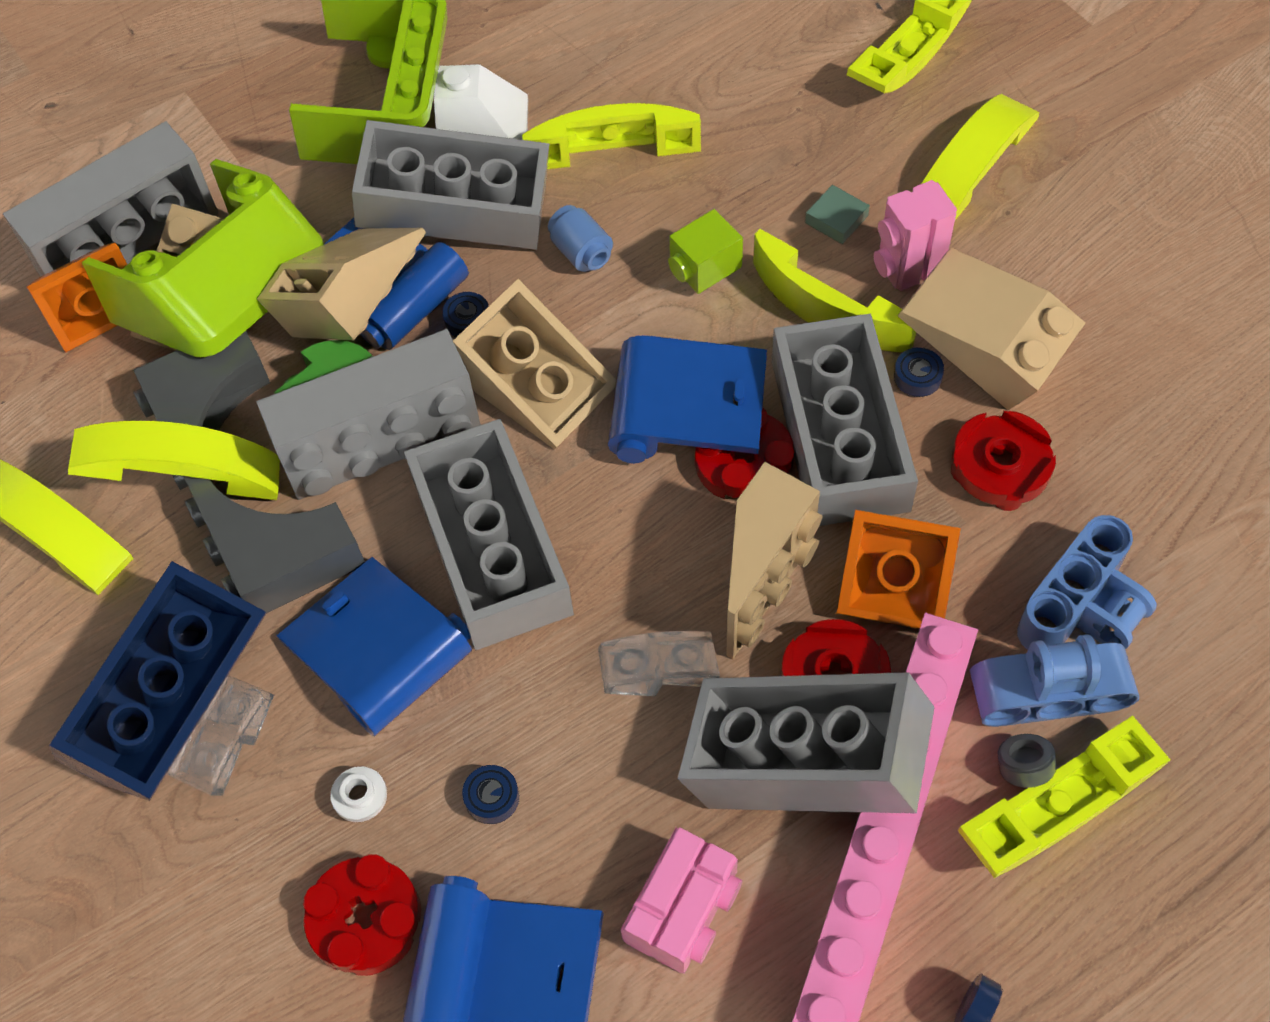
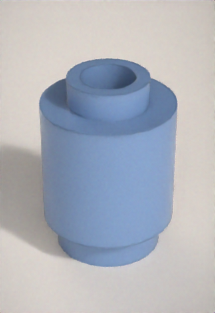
(580, 238)

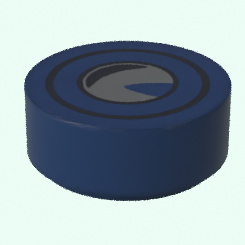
(462, 310)
(918, 372)
(491, 794)
(980, 1001)

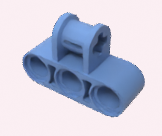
(1103, 595)
(1054, 682)

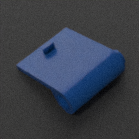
(414, 293)
(685, 397)
(377, 644)
(501, 959)

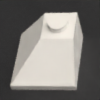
(479, 102)

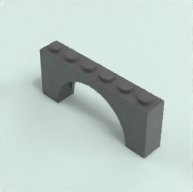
(266, 554)

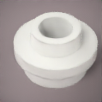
(369, 804)

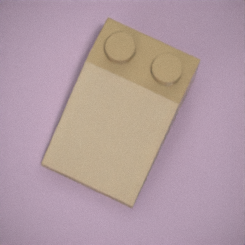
(992, 325)
(532, 366)

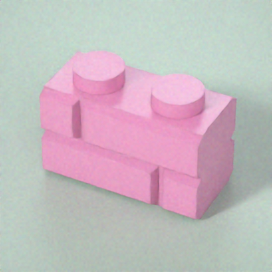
(914, 234)
(681, 901)

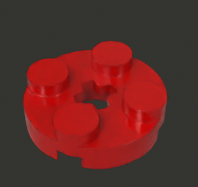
(730, 477)
(996, 483)
(834, 642)
(332, 902)

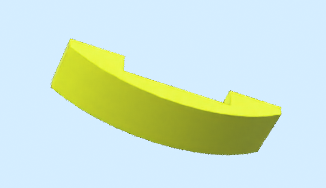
(909, 46)
(618, 126)
(979, 147)
(817, 301)
(175, 450)
(59, 530)
(1077, 793)

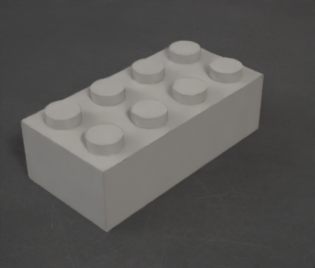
(451, 184)
(112, 201)
(369, 413)
(843, 417)
(489, 534)
(809, 743)

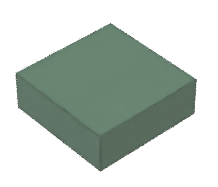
(837, 214)

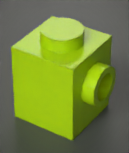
(705, 251)

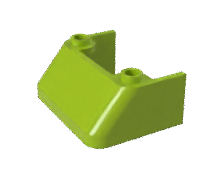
(399, 37)
(213, 286)

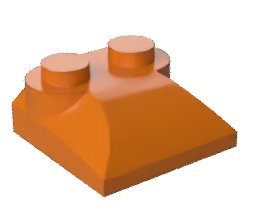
(70, 299)
(897, 569)

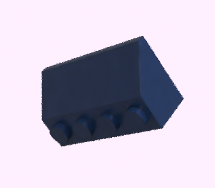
(156, 683)

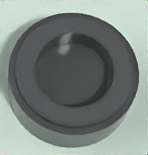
(1027, 760)

